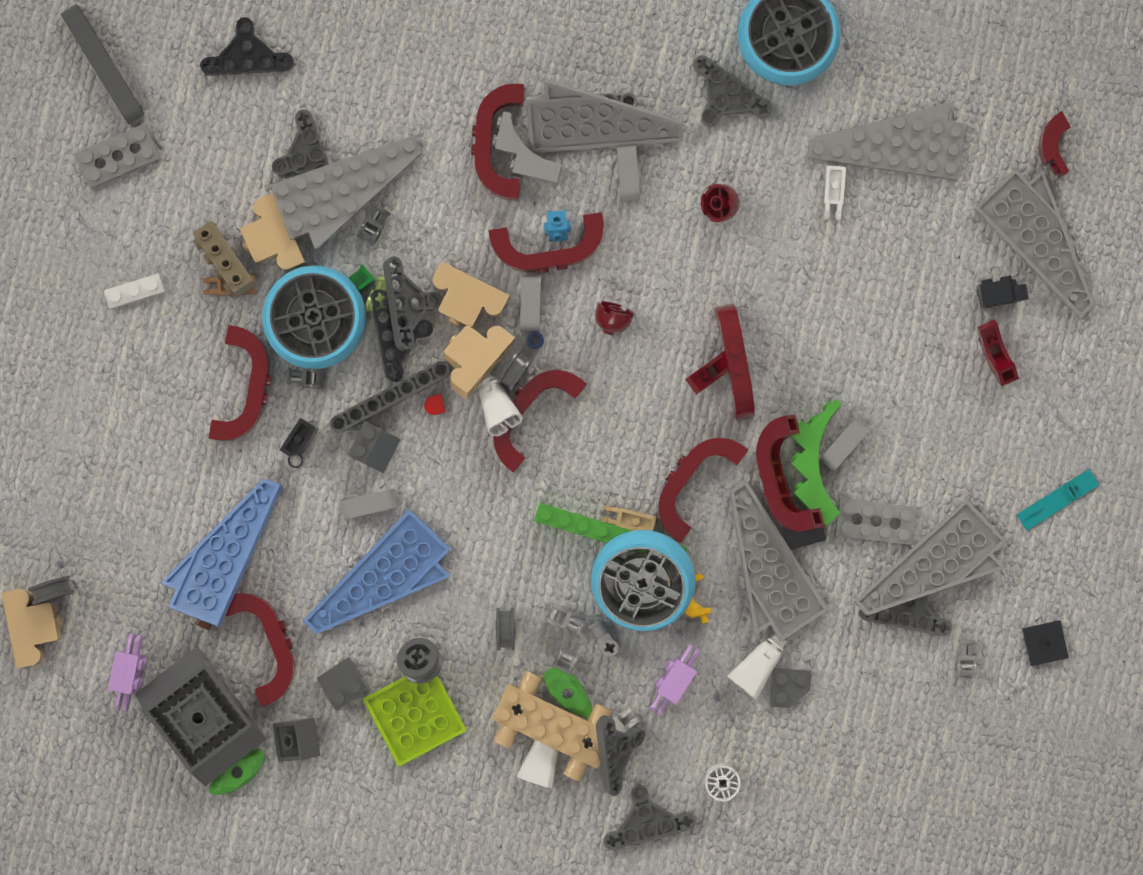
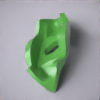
(558, 681)
(250, 766)

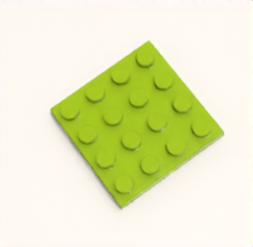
(414, 717)

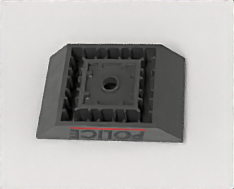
(226, 730)

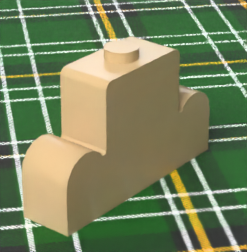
(269, 237)
(467, 296)
(475, 357)
(30, 626)

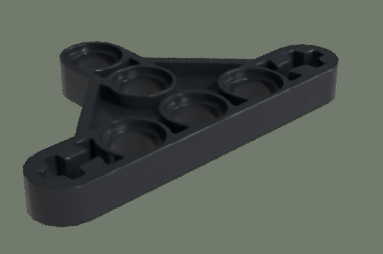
(237, 55)
(386, 345)

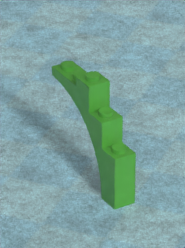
(812, 492)

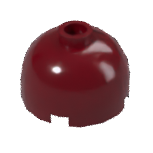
(720, 202)
(612, 318)

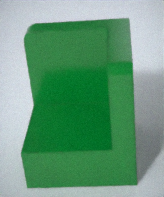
(362, 279)

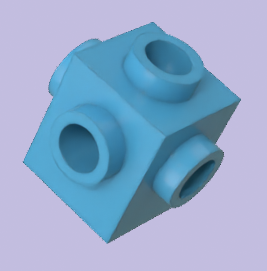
(557, 226)

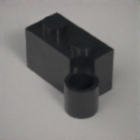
(1001, 292)
(298, 441)

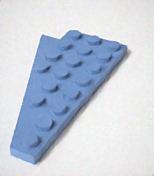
(214, 568)
(392, 569)

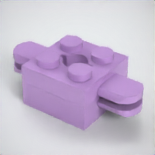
(127, 672)
(675, 680)

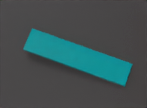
(1057, 499)

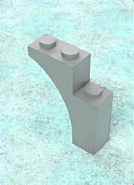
(526, 163)

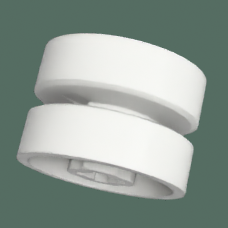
(722, 792)

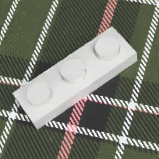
(134, 291)

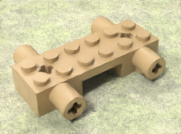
(548, 725)

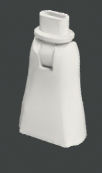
(497, 407)
(757, 667)
(539, 765)

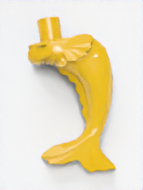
(695, 610)

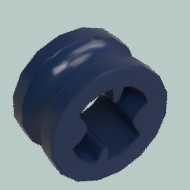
(540, 343)

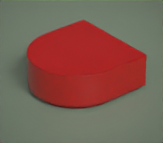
(434, 405)

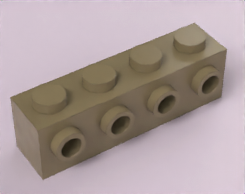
(223, 259)

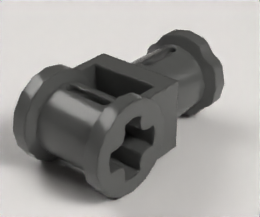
(373, 225)
(308, 377)

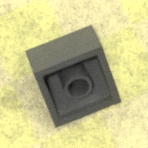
(374, 447)
(343, 683)
(296, 739)

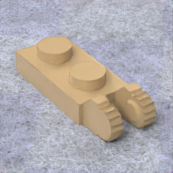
(630, 519)

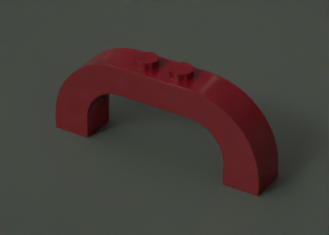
(497, 99)
(552, 259)
(736, 359)
(257, 388)
(524, 398)
(687, 465)
(774, 480)
(279, 643)

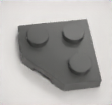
(788, 686)

